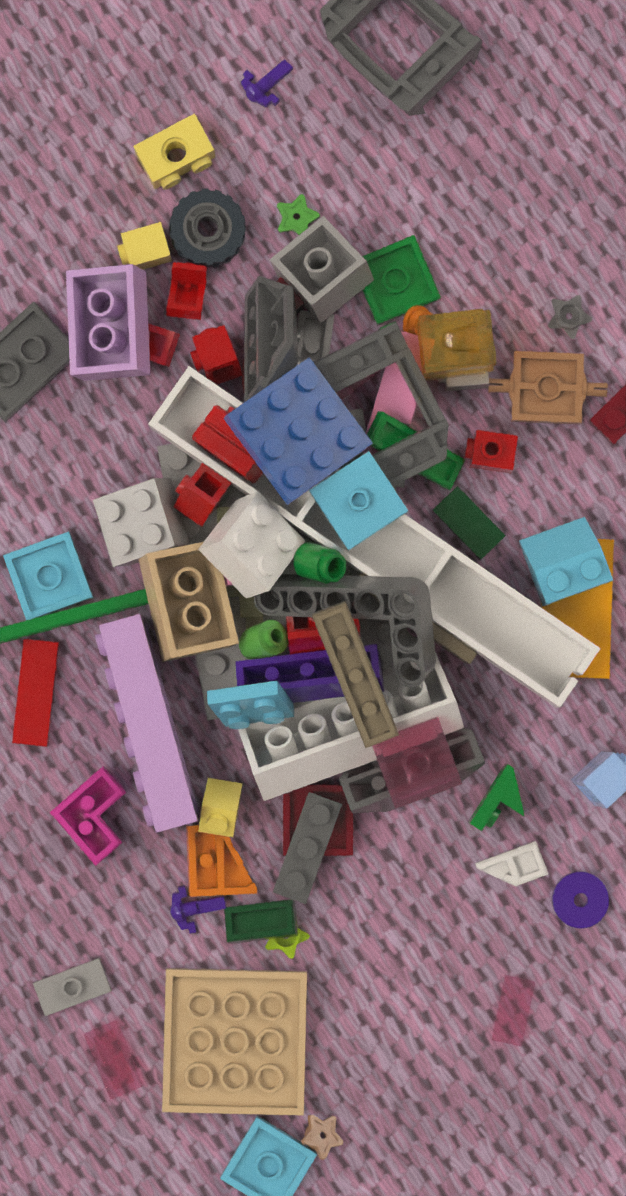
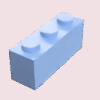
(603, 778)

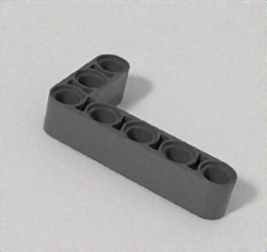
(361, 606)

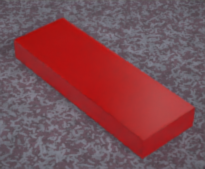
(35, 692)

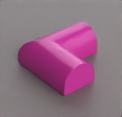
(81, 814)

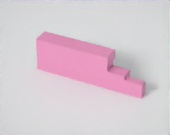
(393, 394)

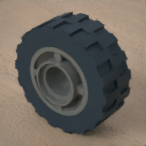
(202, 207)

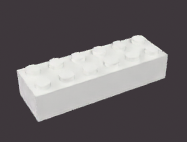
(325, 738)

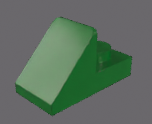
(502, 790)

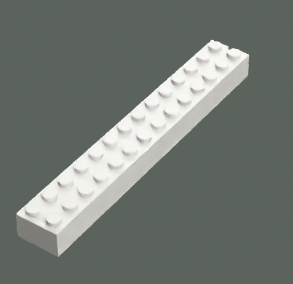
(463, 595)

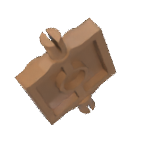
(547, 387)

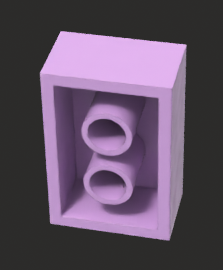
(108, 322)

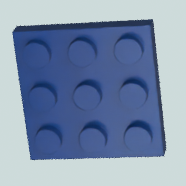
(298, 430)

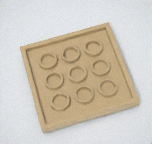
(234, 1041)

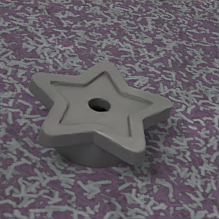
(578, 318)

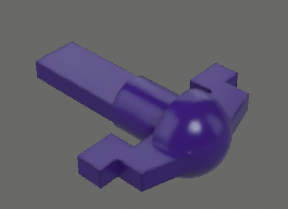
(257, 91)
(181, 910)

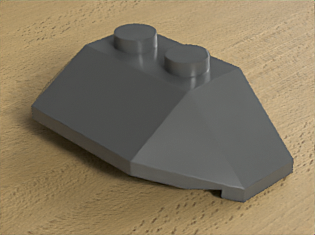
(269, 334)
(366, 786)

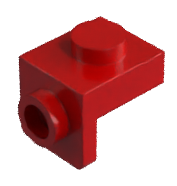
(187, 291)

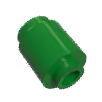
(319, 563)

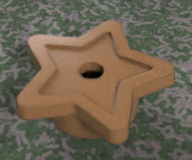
(313, 1139)

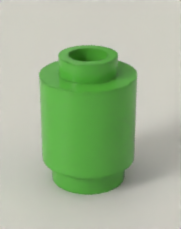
(263, 640)

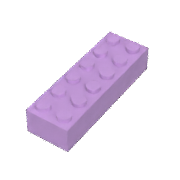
(149, 723)

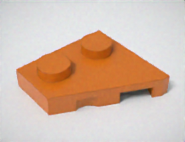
(215, 866)

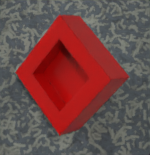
(162, 344)

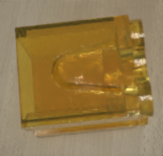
(456, 344)

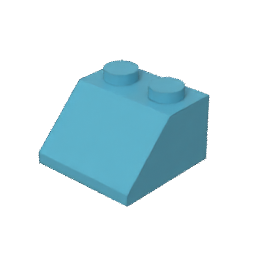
(565, 561)

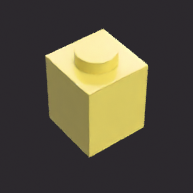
(144, 247)
(220, 807)

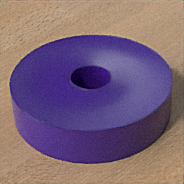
(568, 888)

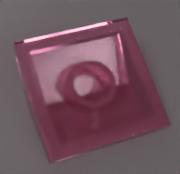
(417, 763)

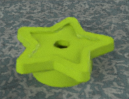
(287, 945)

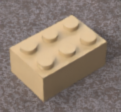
(187, 602)

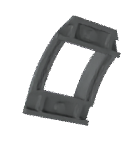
(427, 74)
(371, 355)

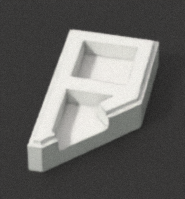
(516, 865)

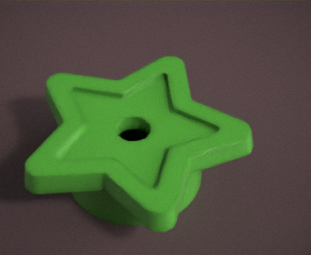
(299, 207)

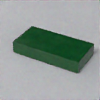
(468, 523)
(260, 921)

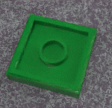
(399, 280)

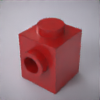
(215, 355)
(491, 451)
(201, 494)

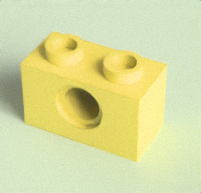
(183, 135)

